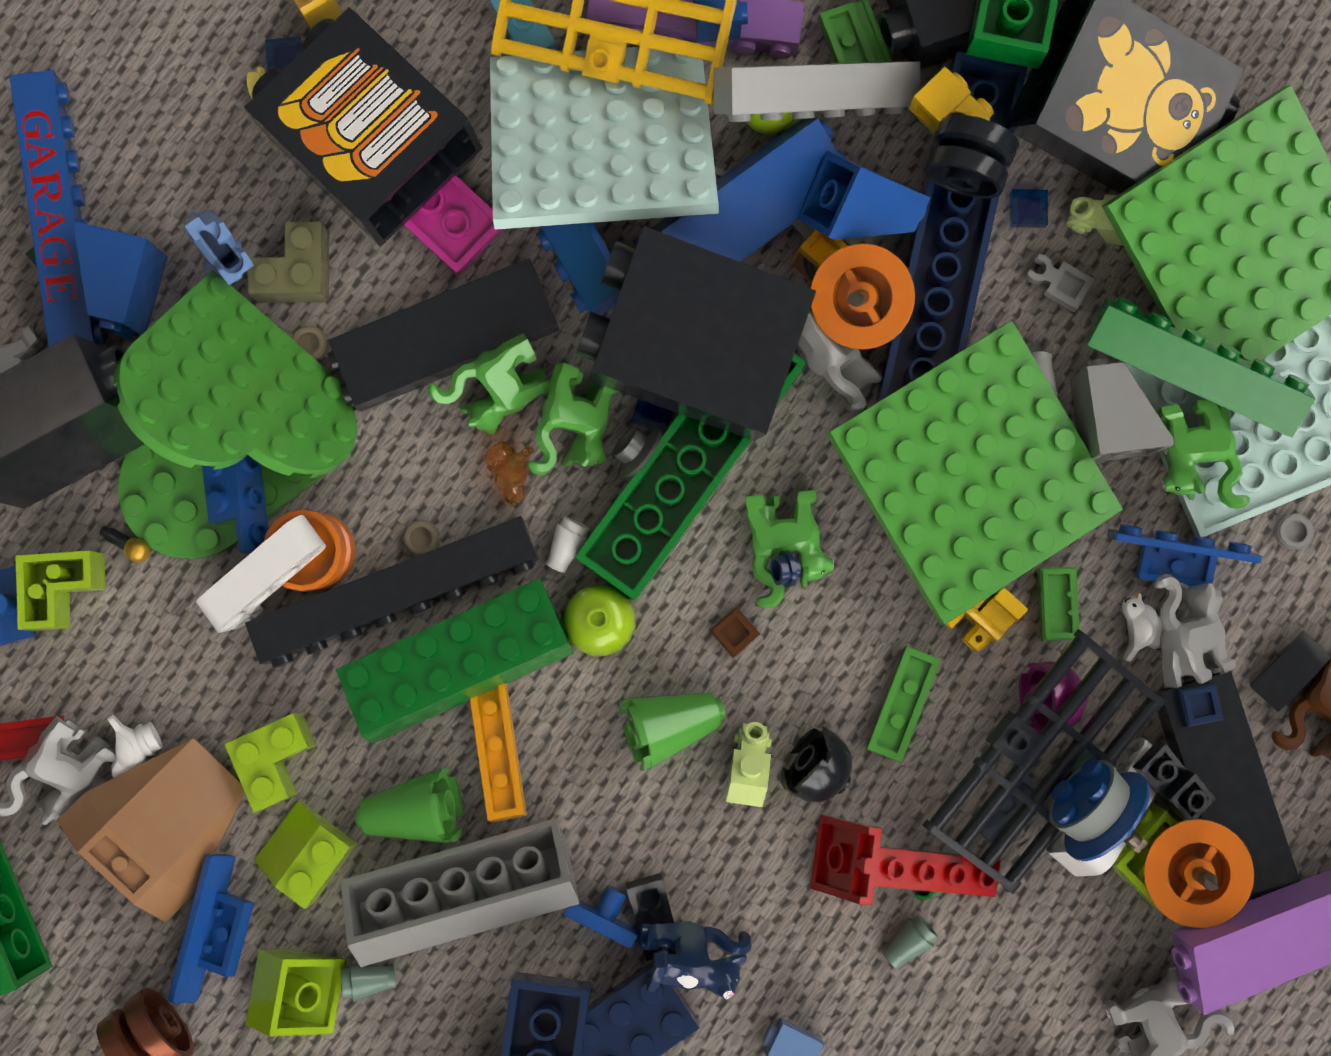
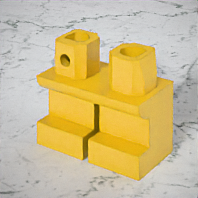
(991, 619)

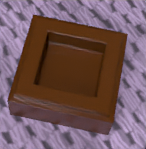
(734, 632)

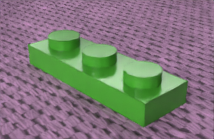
(903, 704)

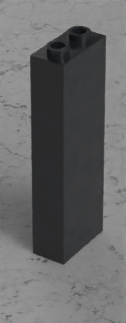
(440, 335)
(1231, 769)

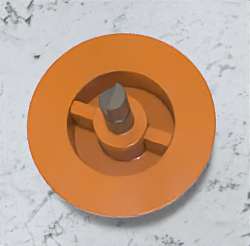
(863, 296)
(1198, 873)

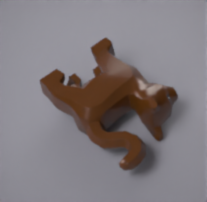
(1317, 700)

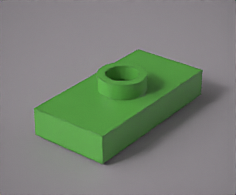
(1058, 603)

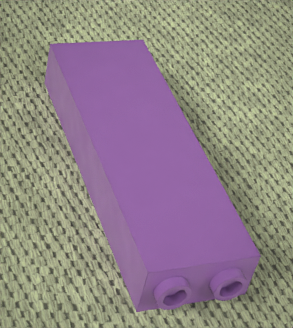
(1258, 947)

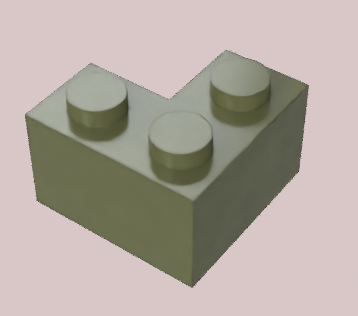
(298, 275)

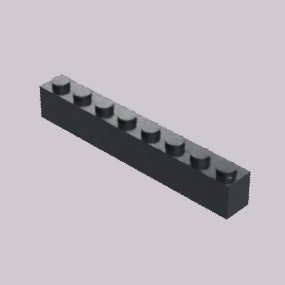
(392, 591)

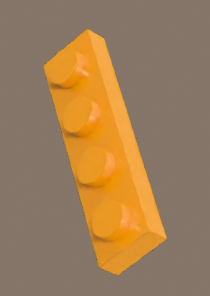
(498, 755)

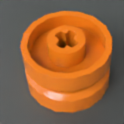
(333, 562)

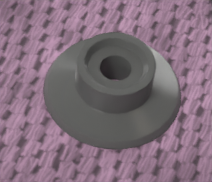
(636, 449)

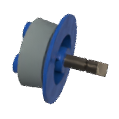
(1099, 809)

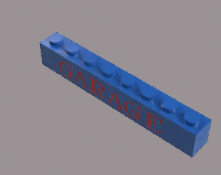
(53, 201)

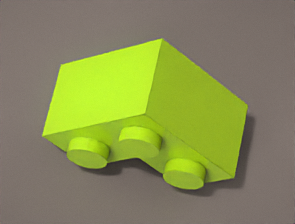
(45, 585)
(260, 759)

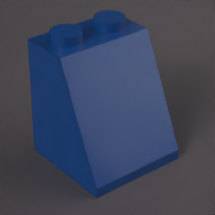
(860, 202)
(119, 278)

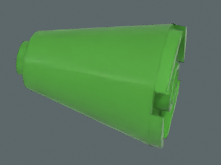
(668, 724)
(414, 809)

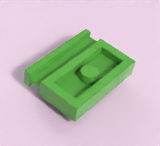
(853, 34)

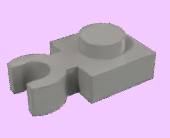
(1065, 285)

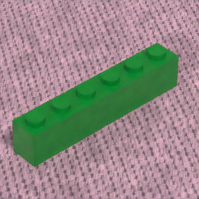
(1199, 366)

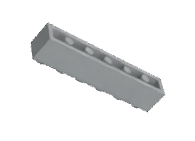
(814, 88)

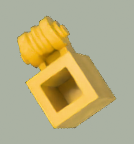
(945, 96)

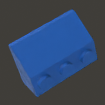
(582, 261)

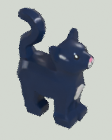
(688, 960)

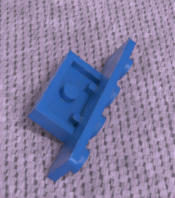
(238, 496)
(1185, 560)
(213, 931)

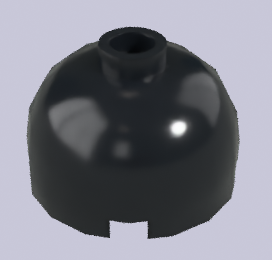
(820, 767)

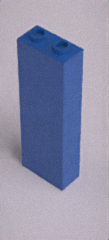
(758, 194)

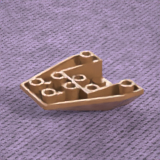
(156, 825)

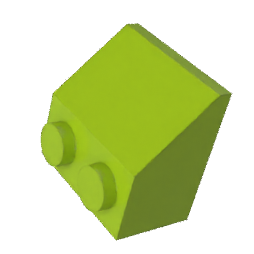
(304, 855)
(294, 993)

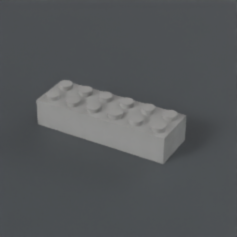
(458, 892)

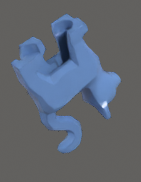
(217, 246)

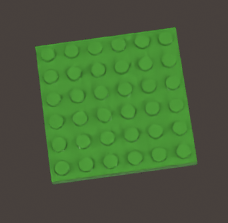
(1237, 230)
(975, 472)

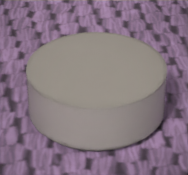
(1293, 532)

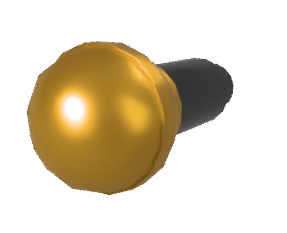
(135, 549)

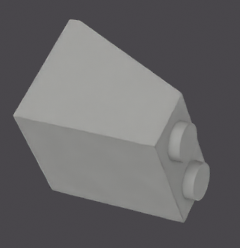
(1115, 413)

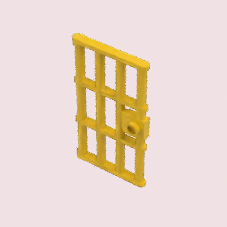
(609, 43)

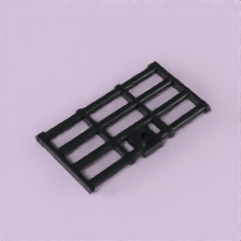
(1025, 746)

